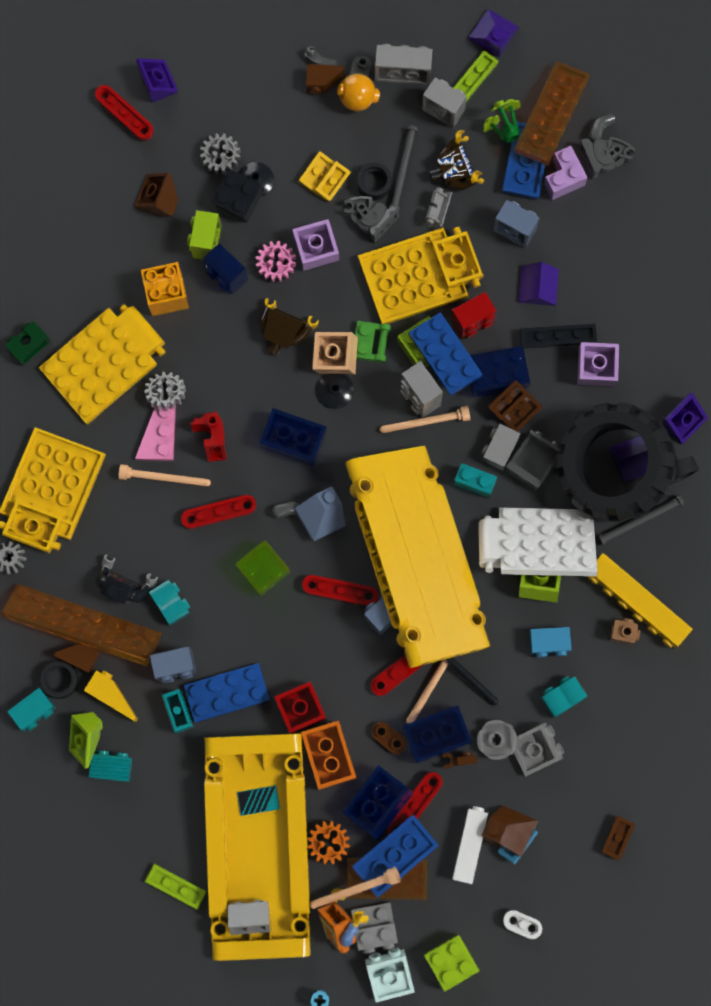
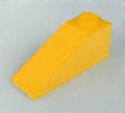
(107, 691)

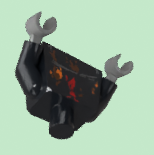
(120, 587)

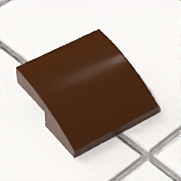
(515, 406)

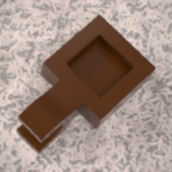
(464, 759)

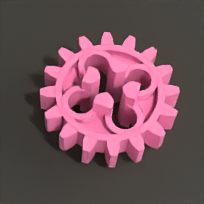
(267, 267)

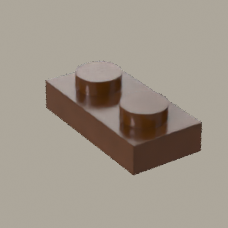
(618, 838)

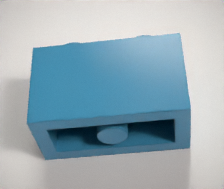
(550, 641)

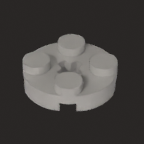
(489, 732)

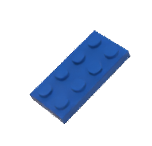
(523, 174)
(445, 354)
(226, 693)
(400, 849)

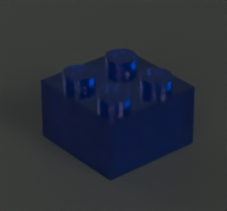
(225, 269)

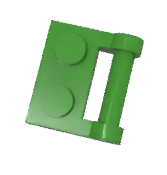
(365, 332)

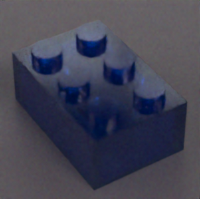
(500, 370)
(293, 437)
(437, 734)
(378, 802)

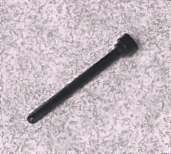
(472, 680)

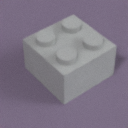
(444, 102)

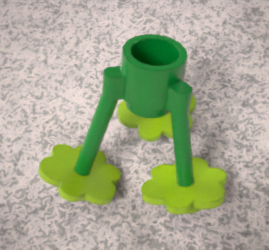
(510, 132)

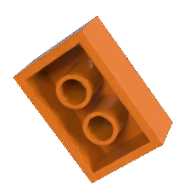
(328, 755)

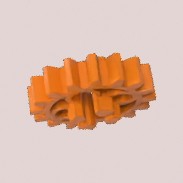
(317, 845)

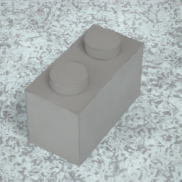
(501, 446)
(249, 917)

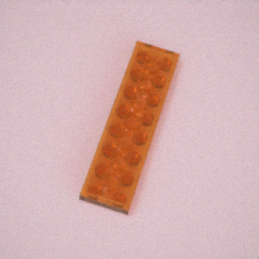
(82, 624)

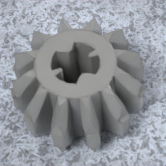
(16, 557)

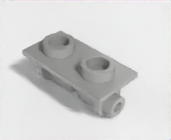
(436, 214)

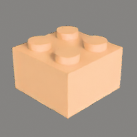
(335, 353)

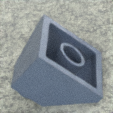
(321, 514)

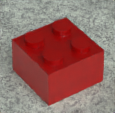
(473, 316)
(300, 708)

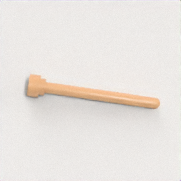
(461, 414)
(127, 472)
(427, 691)
(391, 877)

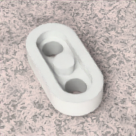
(522, 924)

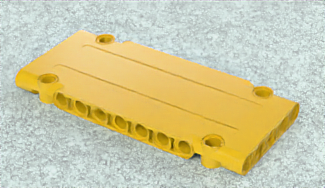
(404, 529)
(258, 852)

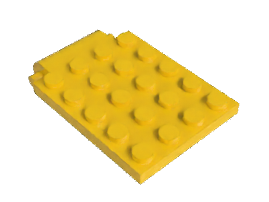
(420, 273)
(104, 361)
(49, 490)

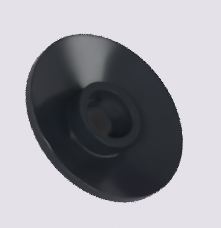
(265, 174)
(336, 399)

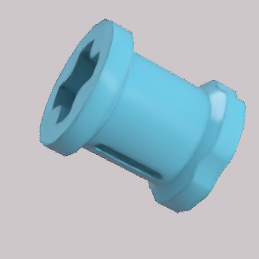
(325, 997)

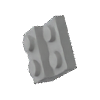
(537, 749)
(378, 930)

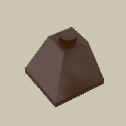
(157, 195)
(509, 830)

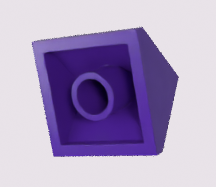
(156, 78)
(538, 284)
(685, 418)
(630, 458)

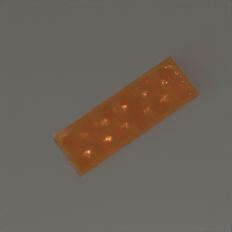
(552, 113)

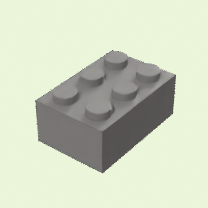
(403, 64)
(421, 390)

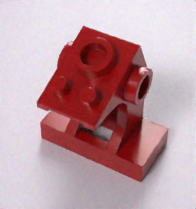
(215, 446)

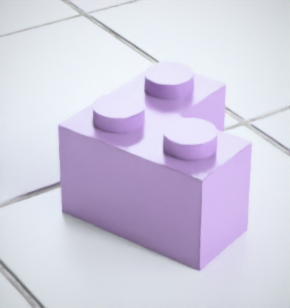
(568, 175)

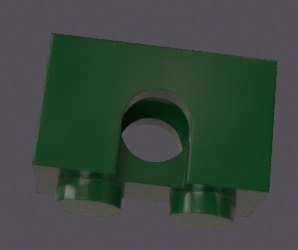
(25, 353)

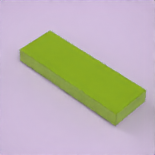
(476, 74)
(175, 886)

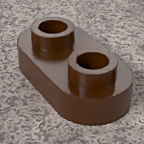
(389, 737)

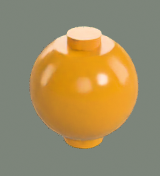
(357, 92)

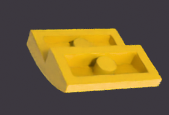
(324, 176)

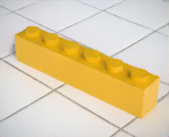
(640, 602)

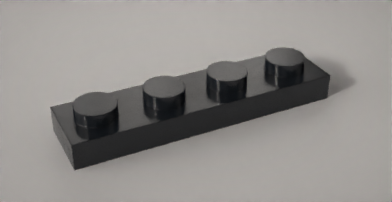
(558, 335)

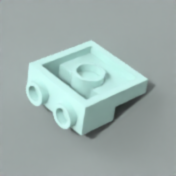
(389, 974)

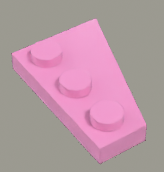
(159, 436)

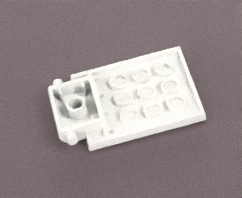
(538, 542)

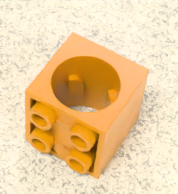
(164, 289)

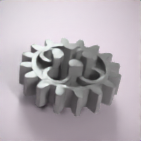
(211, 159)
(157, 385)

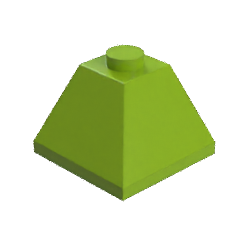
(84, 736)

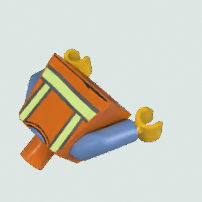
(339, 926)

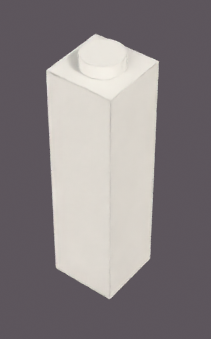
(470, 845)

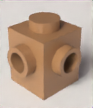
(624, 631)

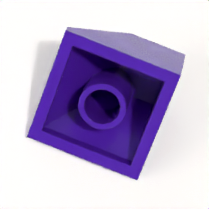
(493, 32)

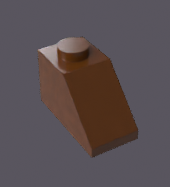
(322, 77)
(80, 657)

